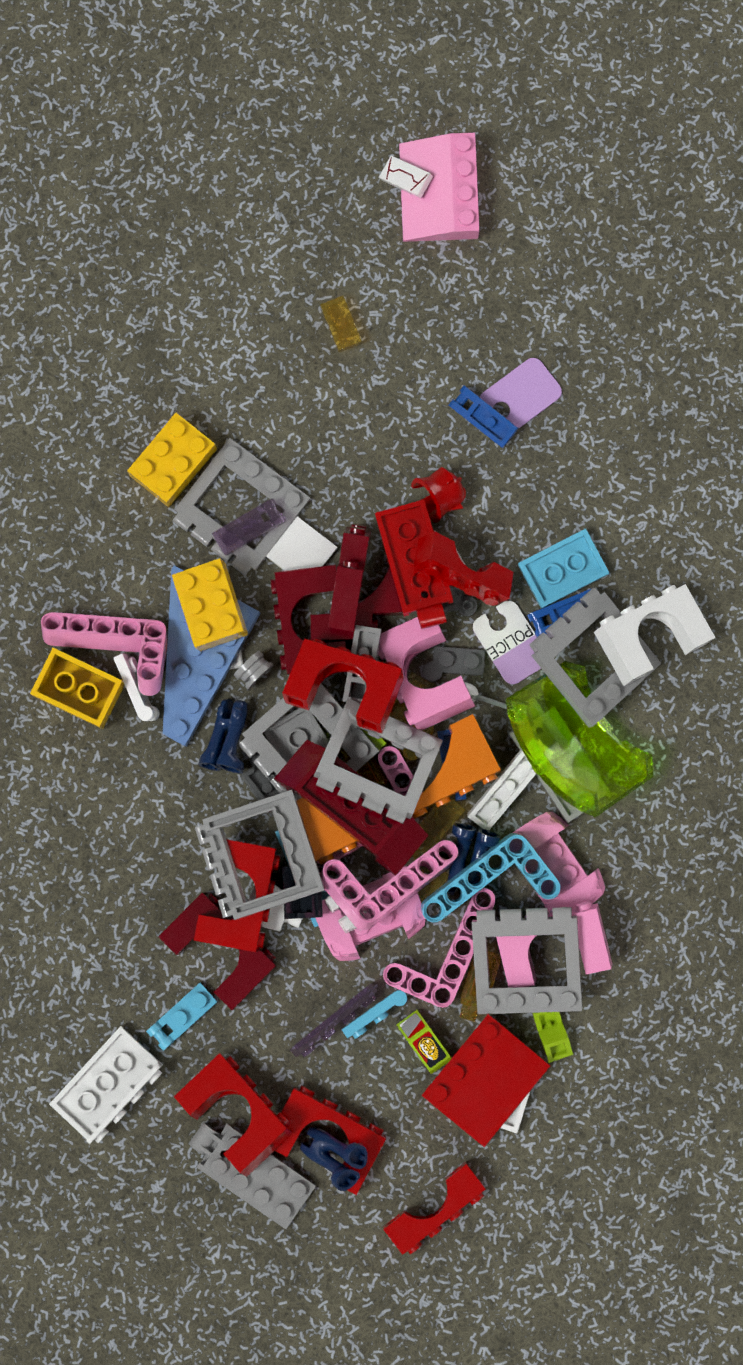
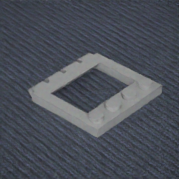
(261, 478)
(561, 634)
(327, 711)
(374, 795)
(295, 844)
(526, 999)

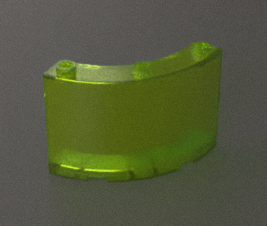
(577, 762)

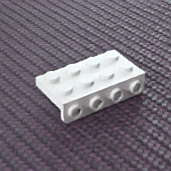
(107, 1085)

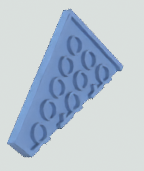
(191, 674)

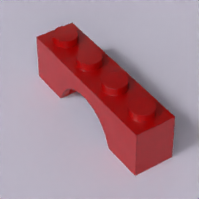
(439, 558)
(408, 1230)

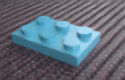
(563, 568)

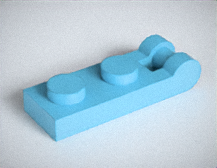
(375, 1013)
(182, 1015)

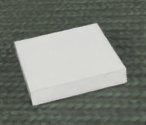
(301, 548)

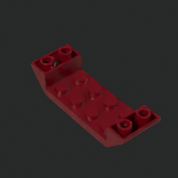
(384, 837)

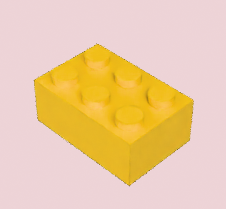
(172, 459)
(209, 604)
(77, 688)

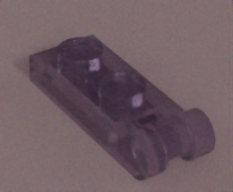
(248, 527)

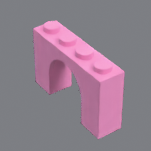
(424, 706)
(592, 946)

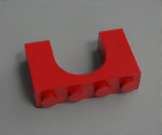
(319, 661)
(246, 931)
(304, 1108)
(266, 1127)

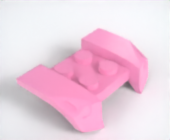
(574, 882)
(344, 944)

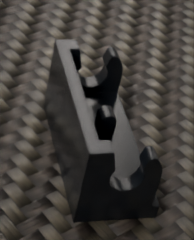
(304, 907)

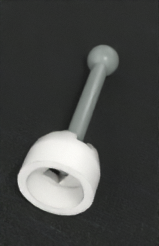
(475, 696)

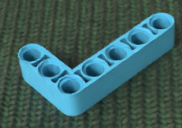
(488, 874)

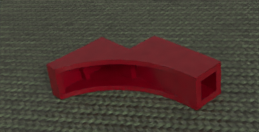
(349, 577)
(381, 602)

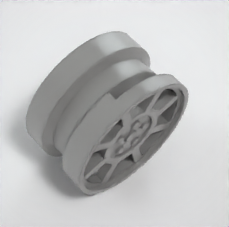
(253, 669)

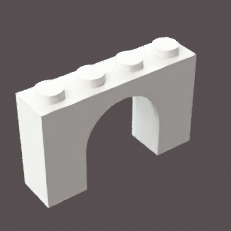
(673, 608)

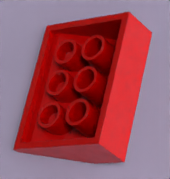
(486, 1080)

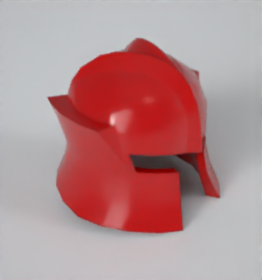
(445, 493)

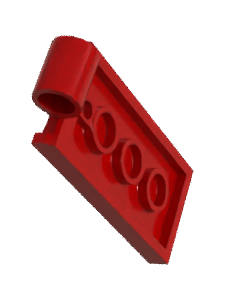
(400, 533)

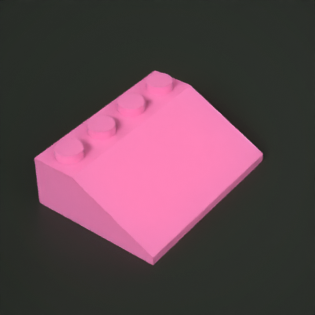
(451, 199)

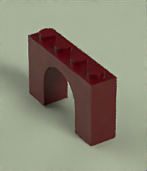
(291, 589)
(251, 965)

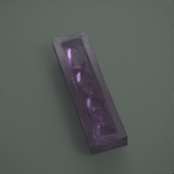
(344, 1014)

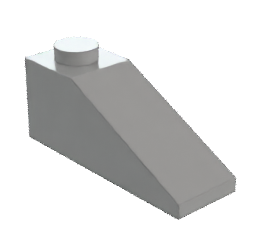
(365, 641)

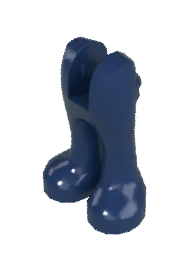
(229, 718)
(465, 834)
(353, 1154)

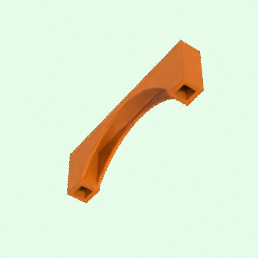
(465, 764)

